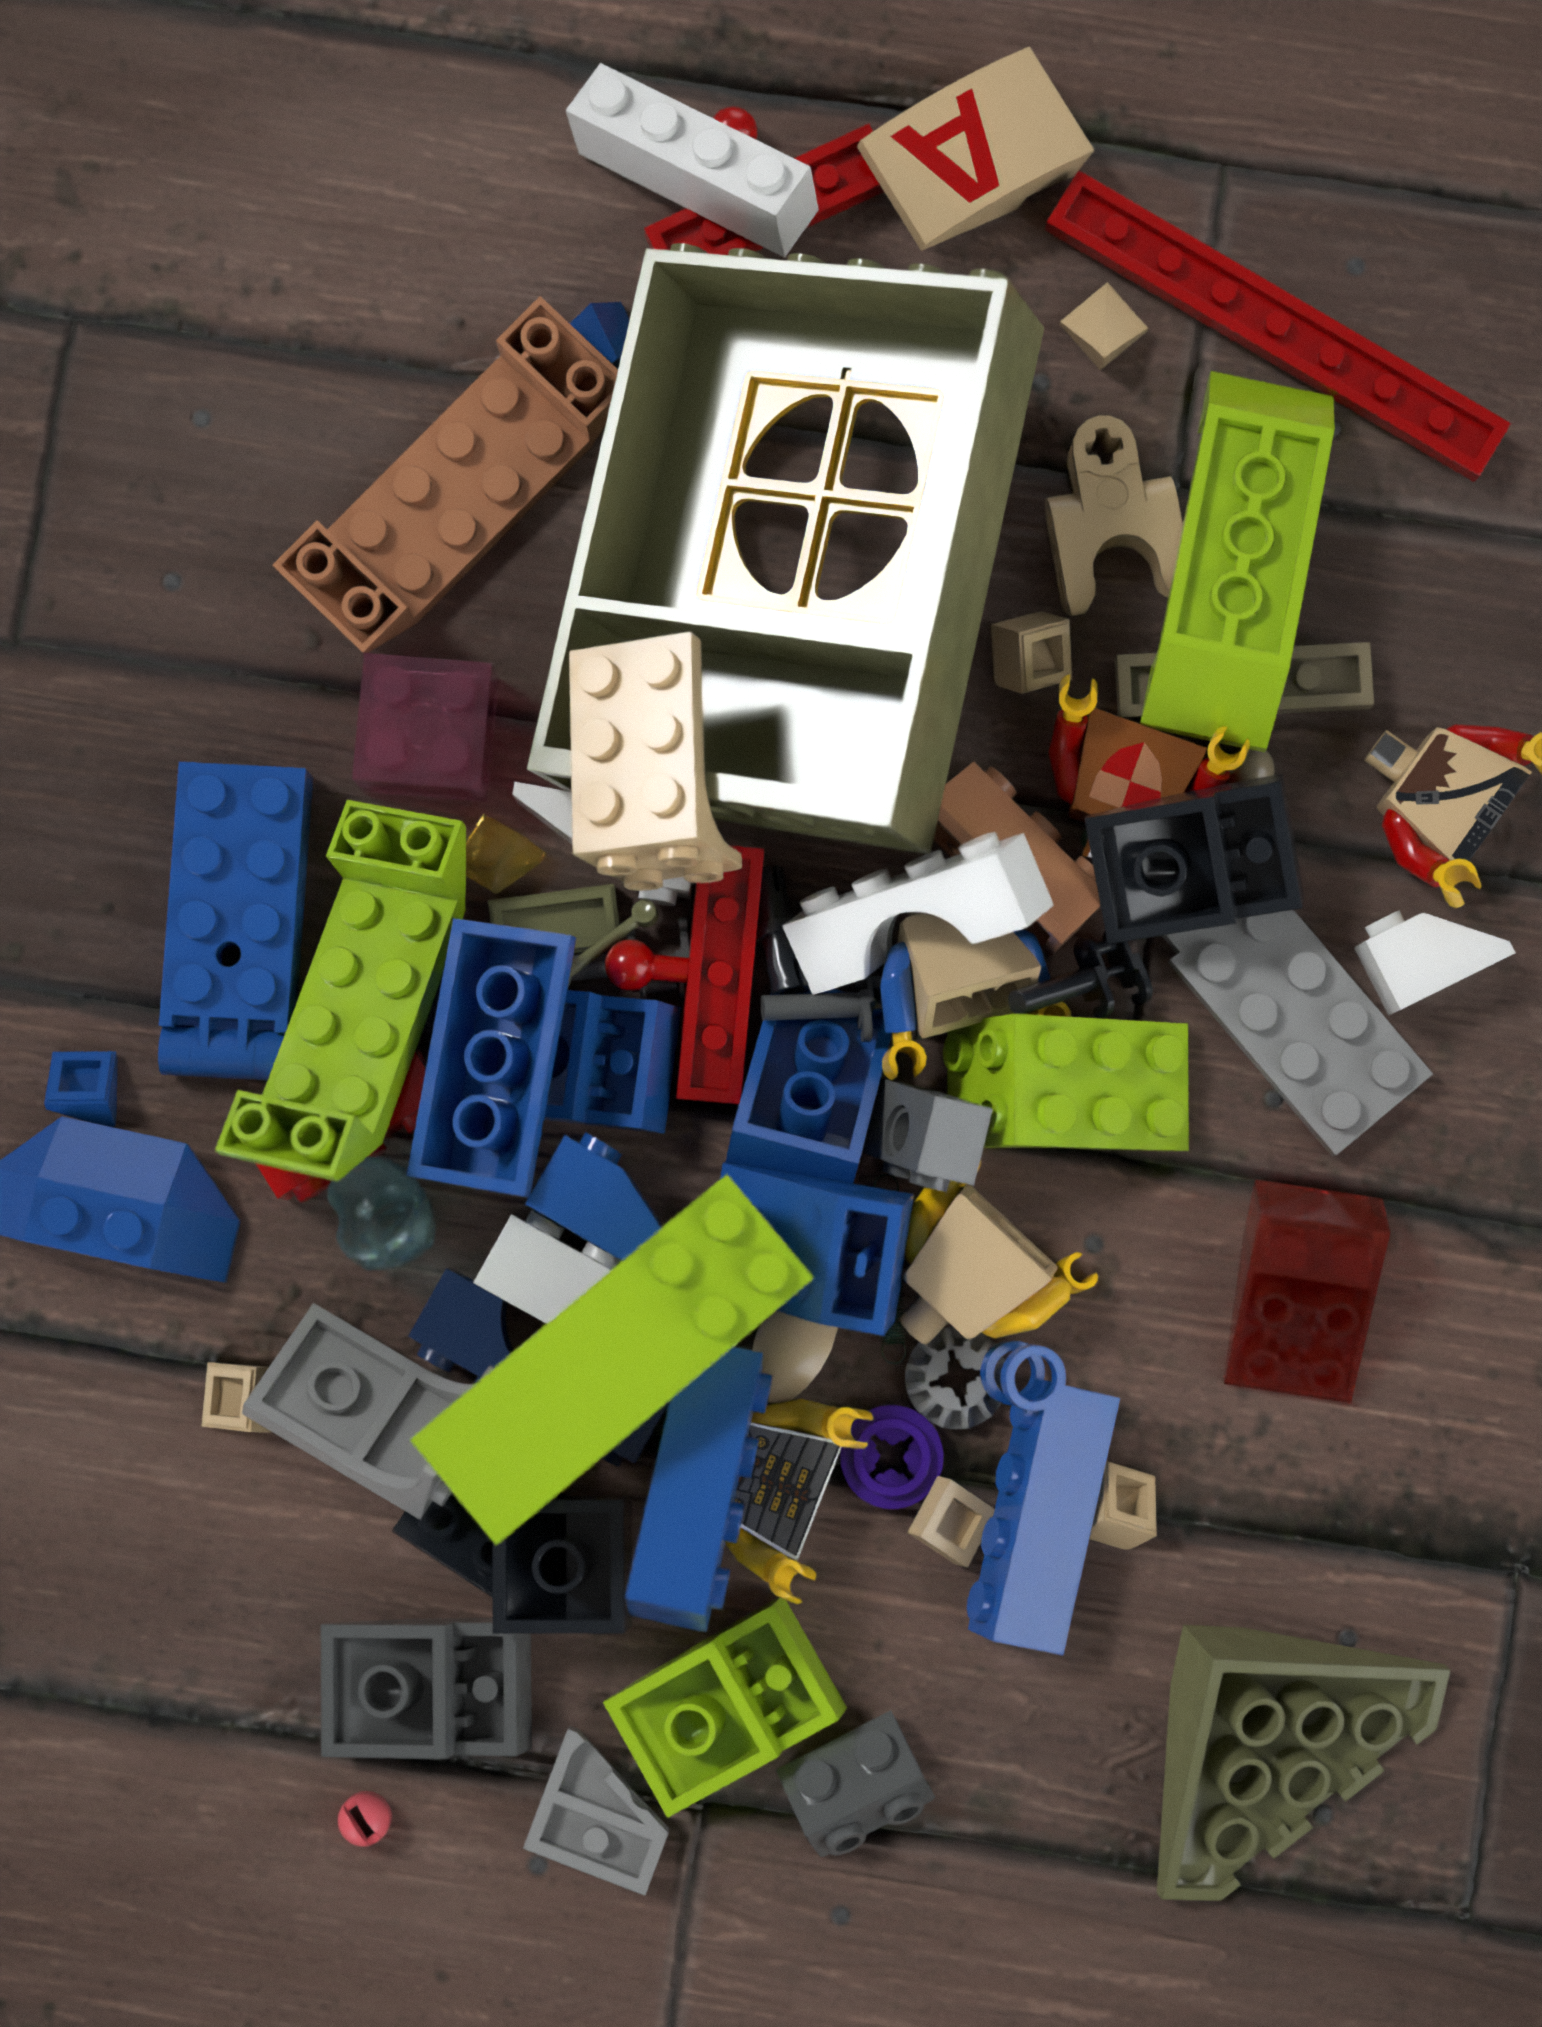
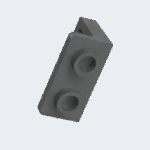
(855, 1786)

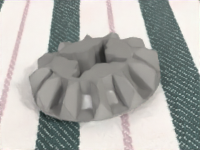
(939, 1403)

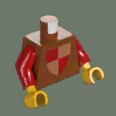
(1116, 762)

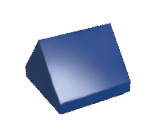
(605, 328)

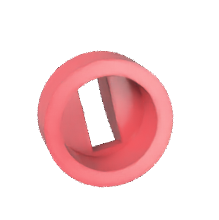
(375, 1812)

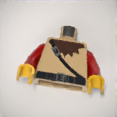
(1450, 797)

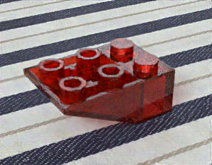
(1305, 1290)

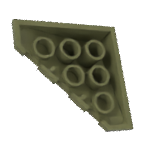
(1266, 1736)

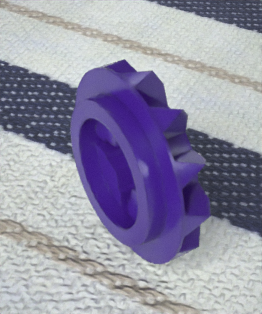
(923, 1458)

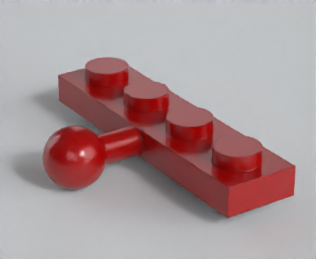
(838, 176)
(715, 978)

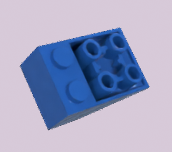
(844, 1237)

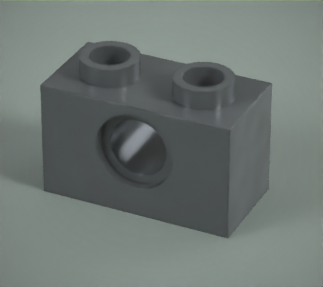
(926, 1134)

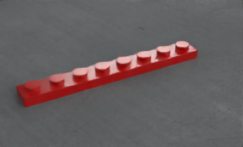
(1277, 326)

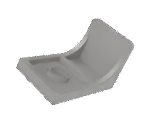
(355, 1408)

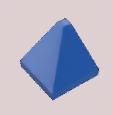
(84, 1086)

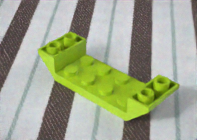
(1241, 561)
(361, 996)

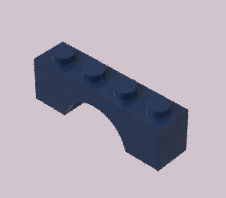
(470, 1329)

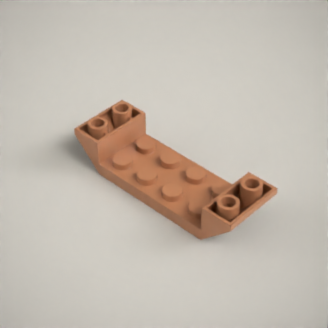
(458, 483)

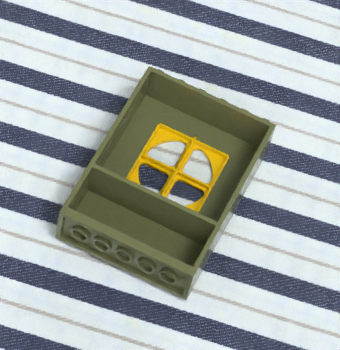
(811, 706)

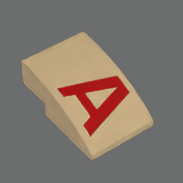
(976, 149)

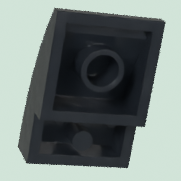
(1195, 859)

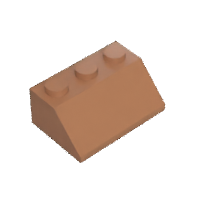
(983, 804)

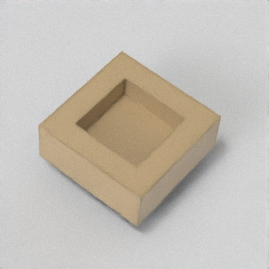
(951, 1521)

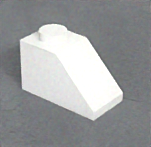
(1423, 956)

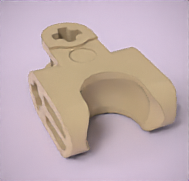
(1110, 510)

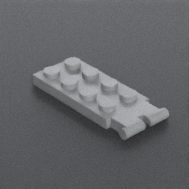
(1300, 1022)

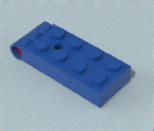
(232, 885)

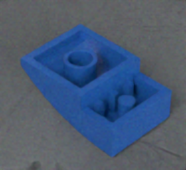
(614, 1062)

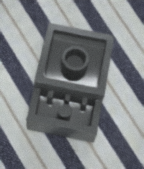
(424, 1689)

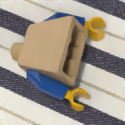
(946, 983)

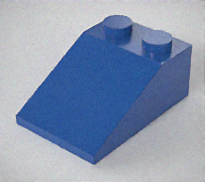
(809, 1096)
(594, 1197)

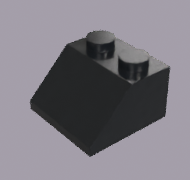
(566, 1569)

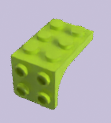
(1074, 1081)

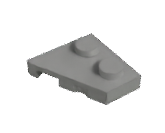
(596, 1819)

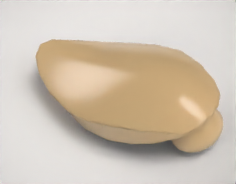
(792, 1353)

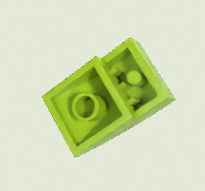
(725, 1706)

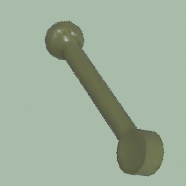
(643, 915)

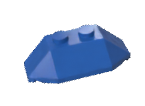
(118, 1199)

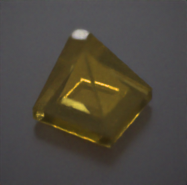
(499, 855)

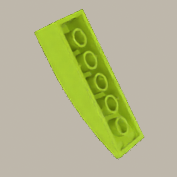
(611, 1359)

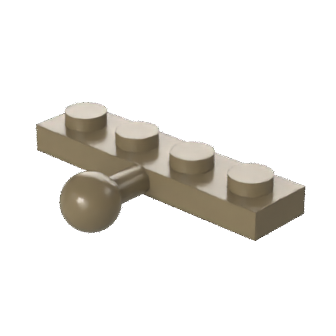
(1318, 681)

